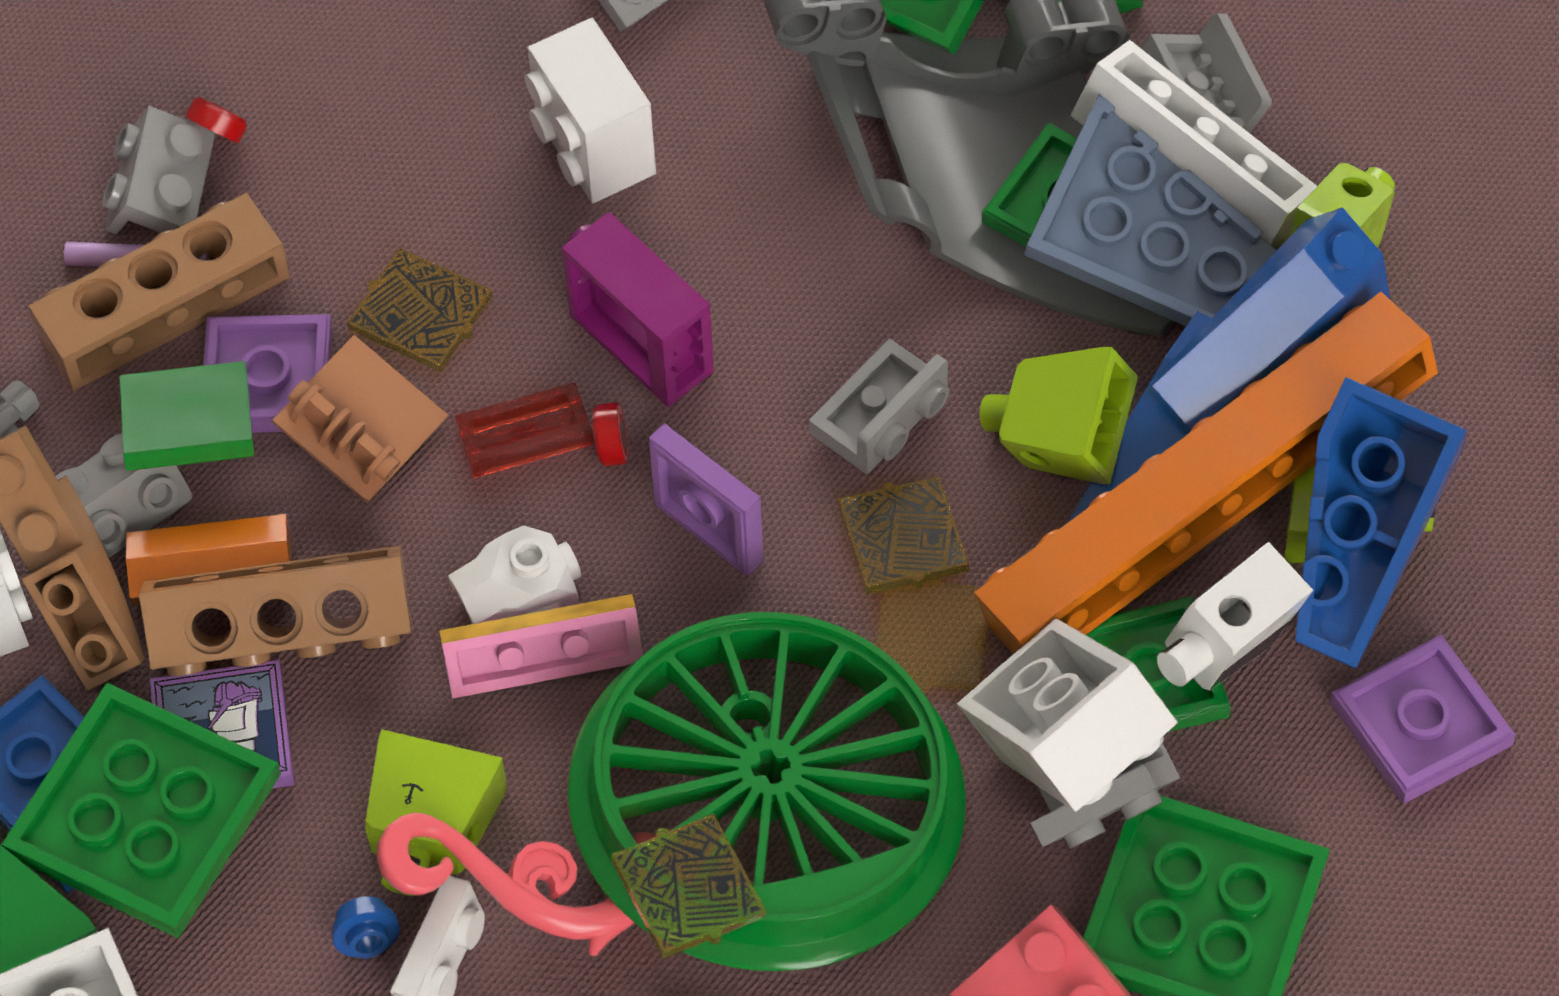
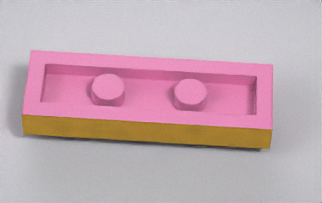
(541, 646)

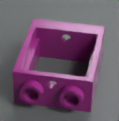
(638, 308)

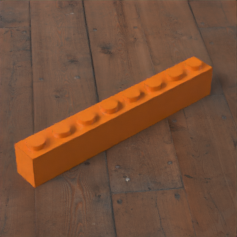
(1203, 480)

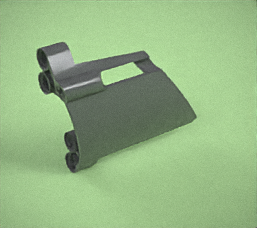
(963, 126)

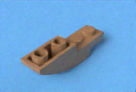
(65, 564)

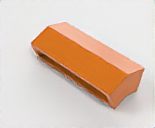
(205, 549)

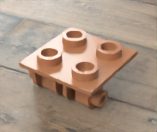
(359, 418)

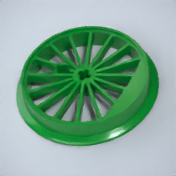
(817, 914)

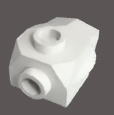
(517, 576)

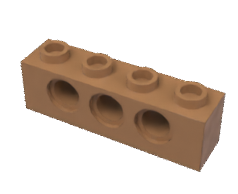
(146, 318)
(371, 575)

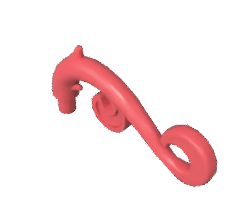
(513, 890)

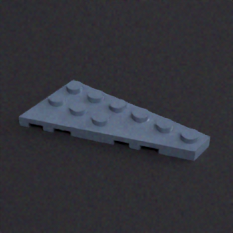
(1144, 225)

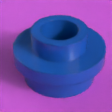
(364, 927)

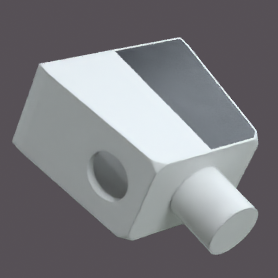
(1219, 632)

